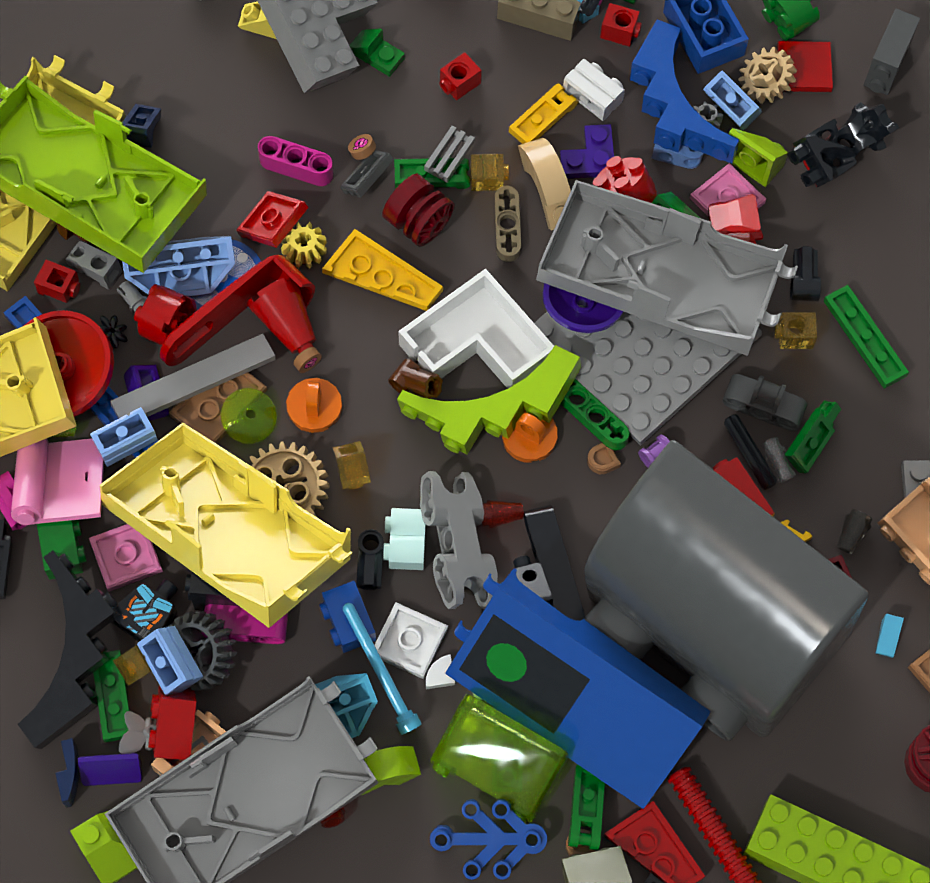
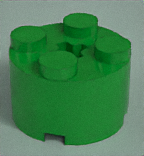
(790, 16)

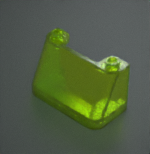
(499, 757)

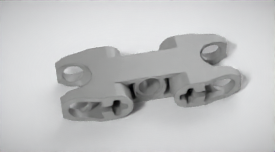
(456, 523)

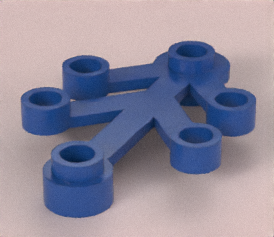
(494, 838)

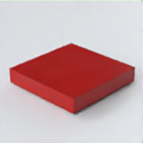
(812, 65)
(272, 219)

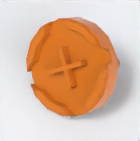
(314, 405)
(531, 439)

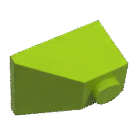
(758, 156)
(103, 849)

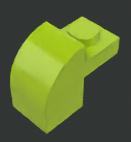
(393, 766)

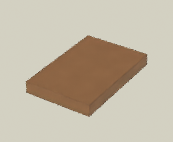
(204, 410)

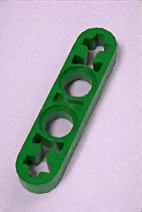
(593, 405)

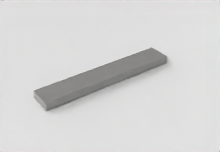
(196, 378)

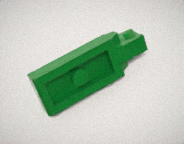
(813, 436)

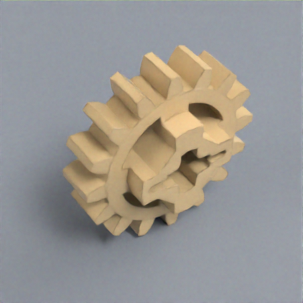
(767, 75)

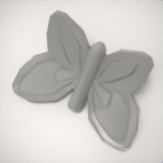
(137, 733)

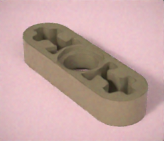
(502, 233)

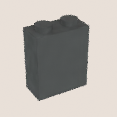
(891, 51)

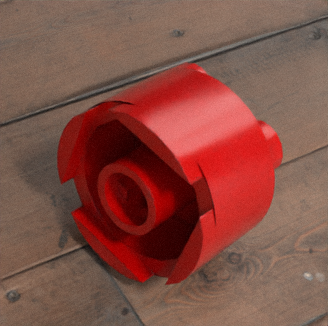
(628, 178)
(162, 313)

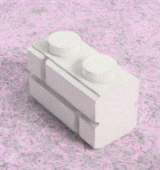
(594, 89)

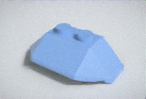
(187, 266)

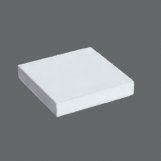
(410, 640)

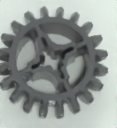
(216, 652)

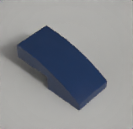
(69, 778)

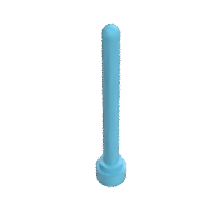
(406, 719)

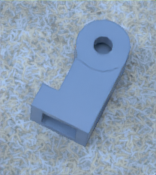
(685, 157)

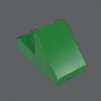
(376, 52)

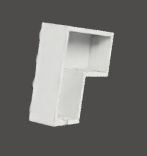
(480, 321)

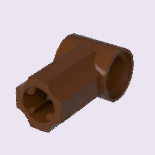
(414, 379)

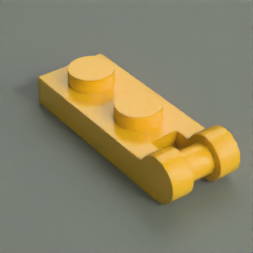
(543, 115)

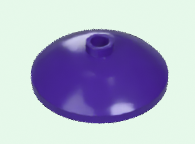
(565, 310)

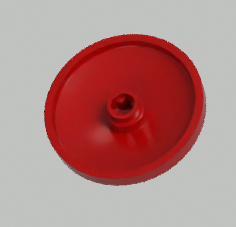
(82, 356)

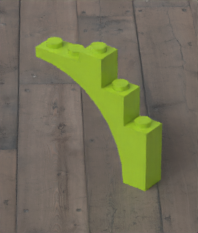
(464, 420)

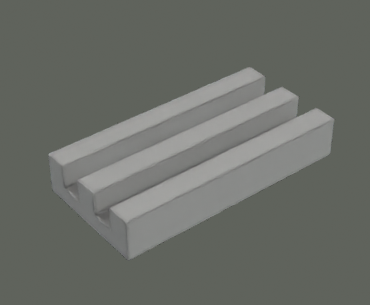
(459, 136)

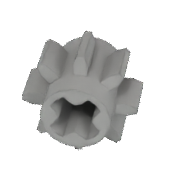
(710, 114)

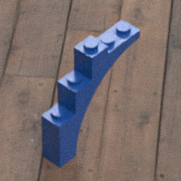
(663, 99)

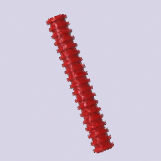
(712, 827)

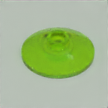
(236, 422)

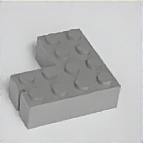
(313, 37)

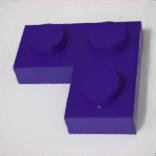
(592, 159)

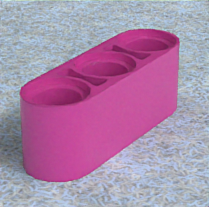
(288, 151)
(246, 627)

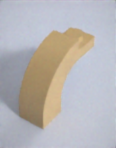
(549, 176)

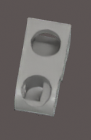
(95, 264)

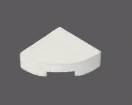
(436, 674)

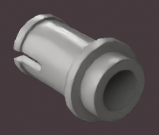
(131, 295)

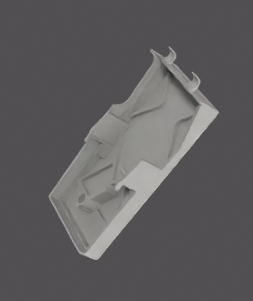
(662, 267)
(246, 792)

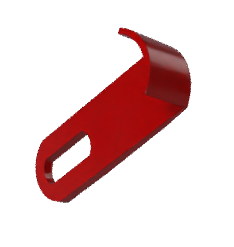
(228, 305)

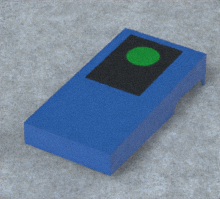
(576, 690)

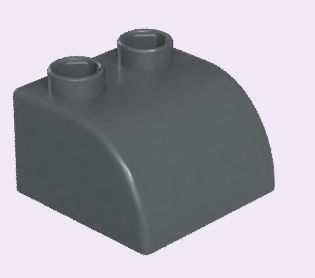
(718, 593)

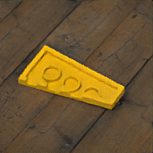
(380, 271)

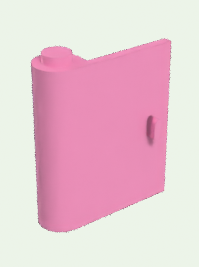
(53, 482)

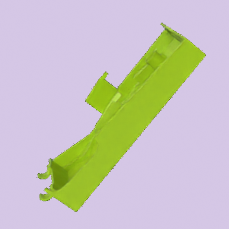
(91, 176)

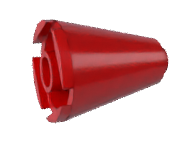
(285, 314)

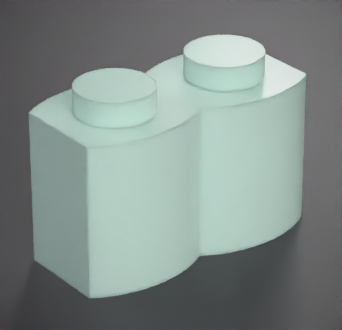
(406, 539)

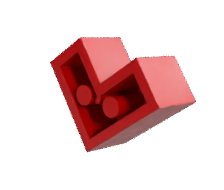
(173, 724)

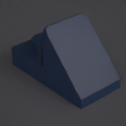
(142, 122)

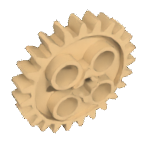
(278, 463)

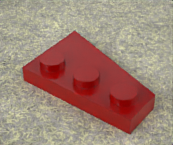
(655, 846)

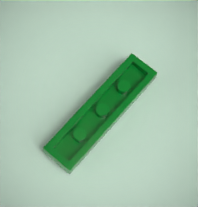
(866, 336)

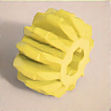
(304, 255)

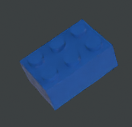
(708, 31)

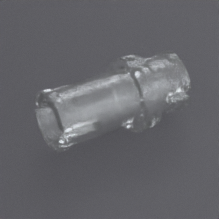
(776, 455)

